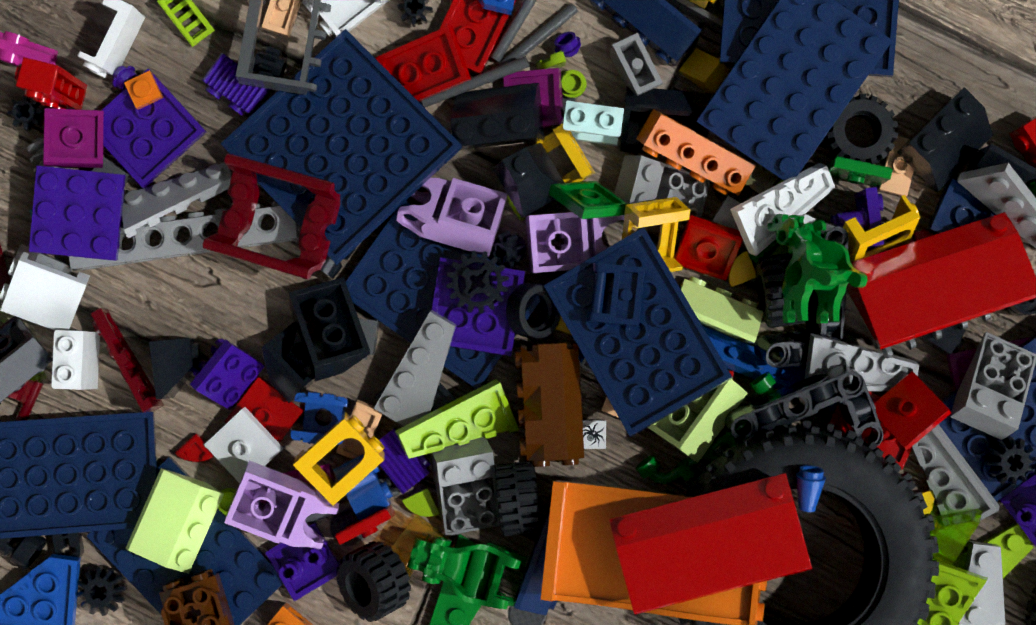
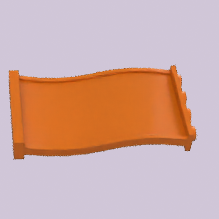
(585, 563)

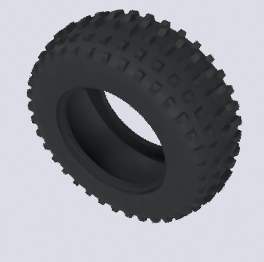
(887, 510)

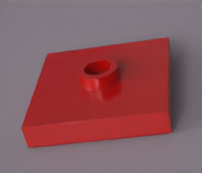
(708, 247)
(269, 409)
(910, 410)
(365, 526)

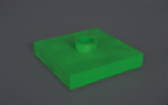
(859, 172)
(588, 199)

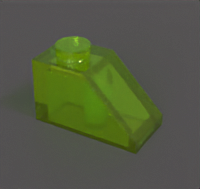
(953, 533)

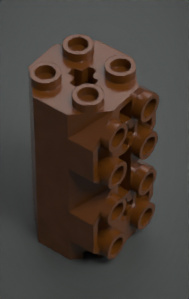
(550, 404)
(195, 601)

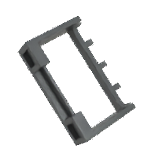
(246, 58)

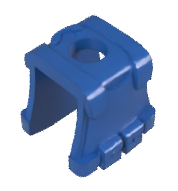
(314, 402)

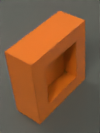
(143, 90)

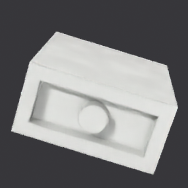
(345, 13)
(117, 40)
(42, 294)
(75, 360)

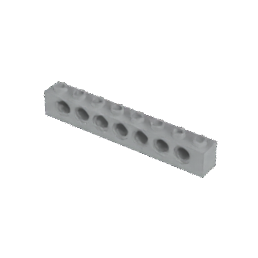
(170, 247)

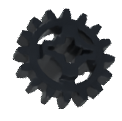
(467, 274)

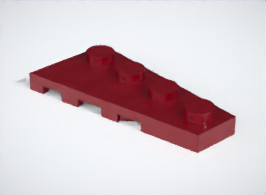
(126, 360)

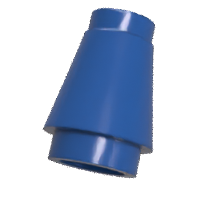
(809, 487)

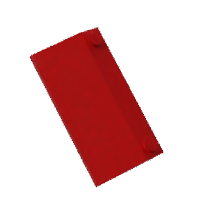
(943, 280)
(710, 544)

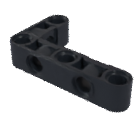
(792, 347)
(814, 394)

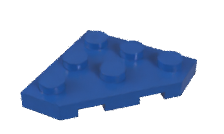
(44, 594)

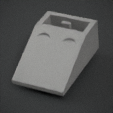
(649, 180)
(995, 387)
(466, 487)

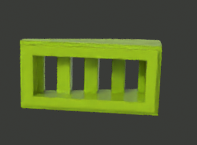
(194, 10)

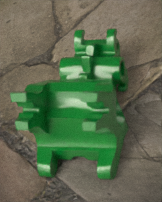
(814, 266)
(469, 571)

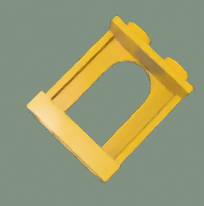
(582, 166)
(656, 212)
(902, 223)
(346, 428)

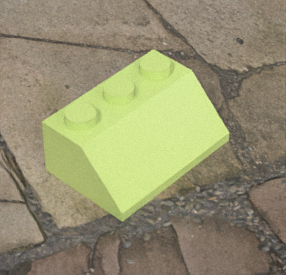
(721, 312)
(700, 422)
(175, 520)

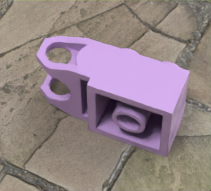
(456, 214)
(580, 238)
(285, 510)

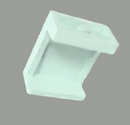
(593, 122)

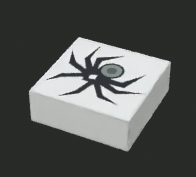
(594, 434)

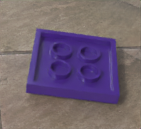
(150, 137)
(77, 213)
(474, 330)

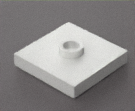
(243, 441)

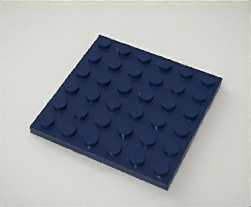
(351, 132)

